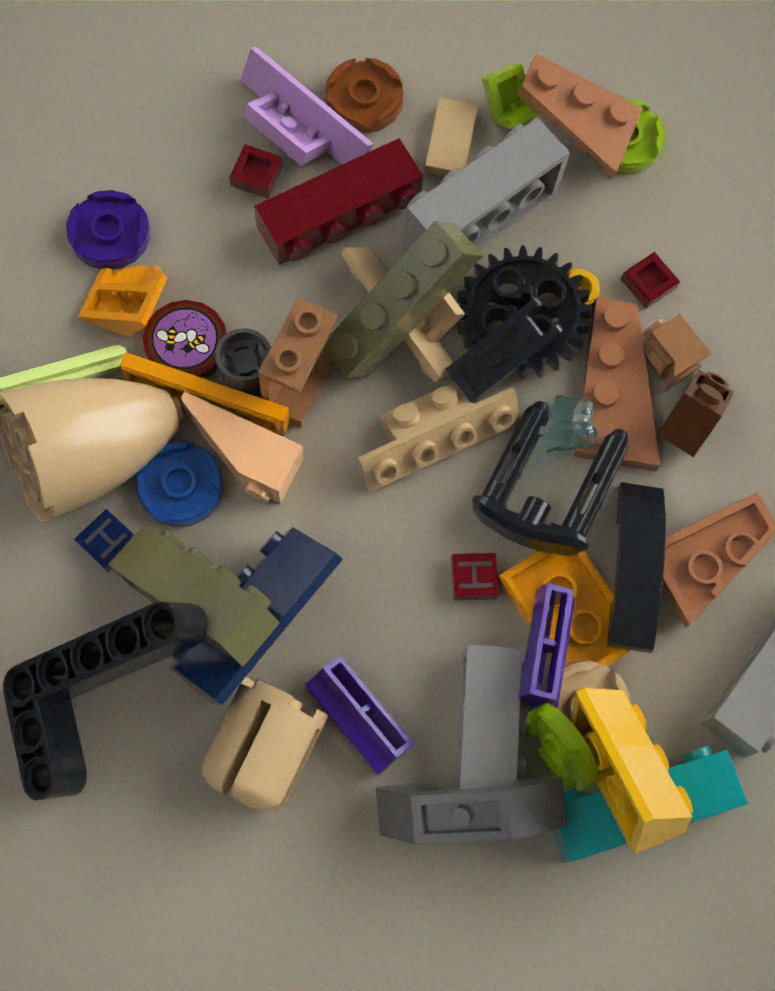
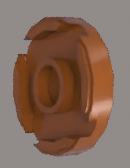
(365, 94)

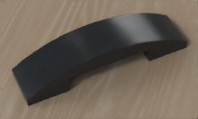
(638, 568)

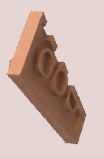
(619, 383)

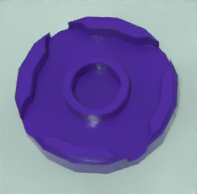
(108, 230)

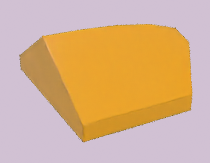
(123, 298)

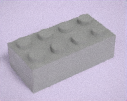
(495, 188)

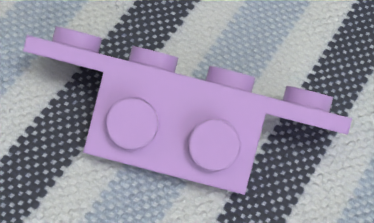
(295, 116)

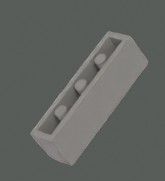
(747, 706)
(490, 718)

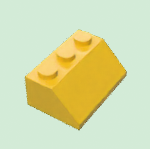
(631, 769)

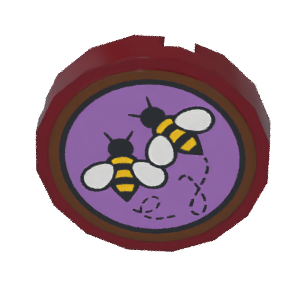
(184, 337)

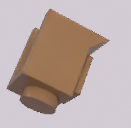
(674, 350)

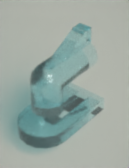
(573, 434)

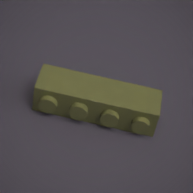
(401, 299)
(166, 573)

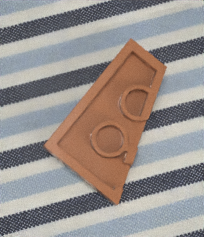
(586, 112)
(712, 552)

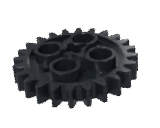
(532, 278)

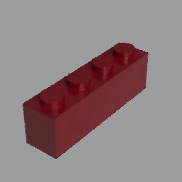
(338, 201)

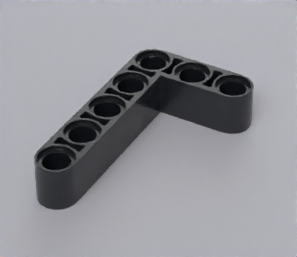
(42, 688)

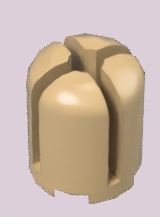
(261, 746)

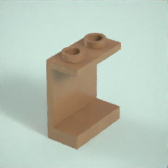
(296, 362)

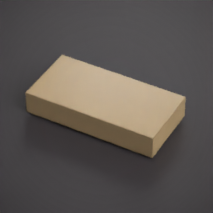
(450, 136)

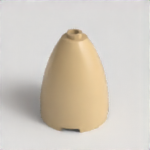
(82, 438)

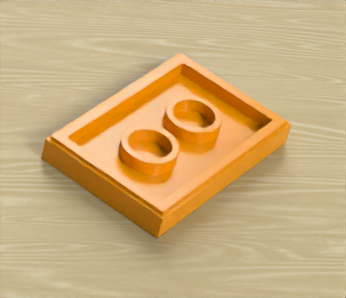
(591, 603)

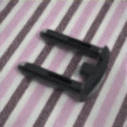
(528, 526)

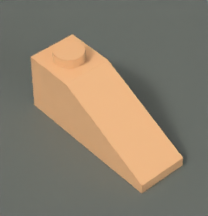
(253, 454)

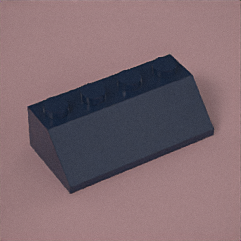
(288, 577)

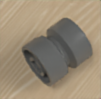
(240, 358)

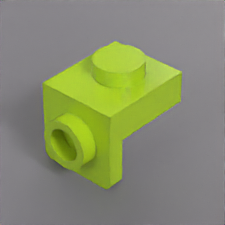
(504, 103)

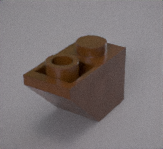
(697, 412)

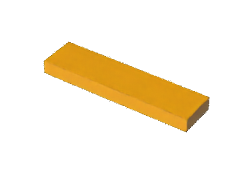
(176, 382)

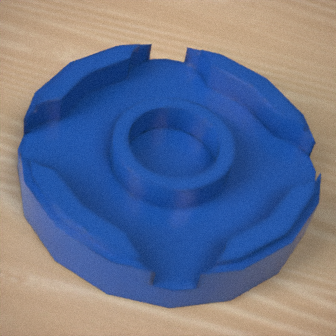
(180, 484)

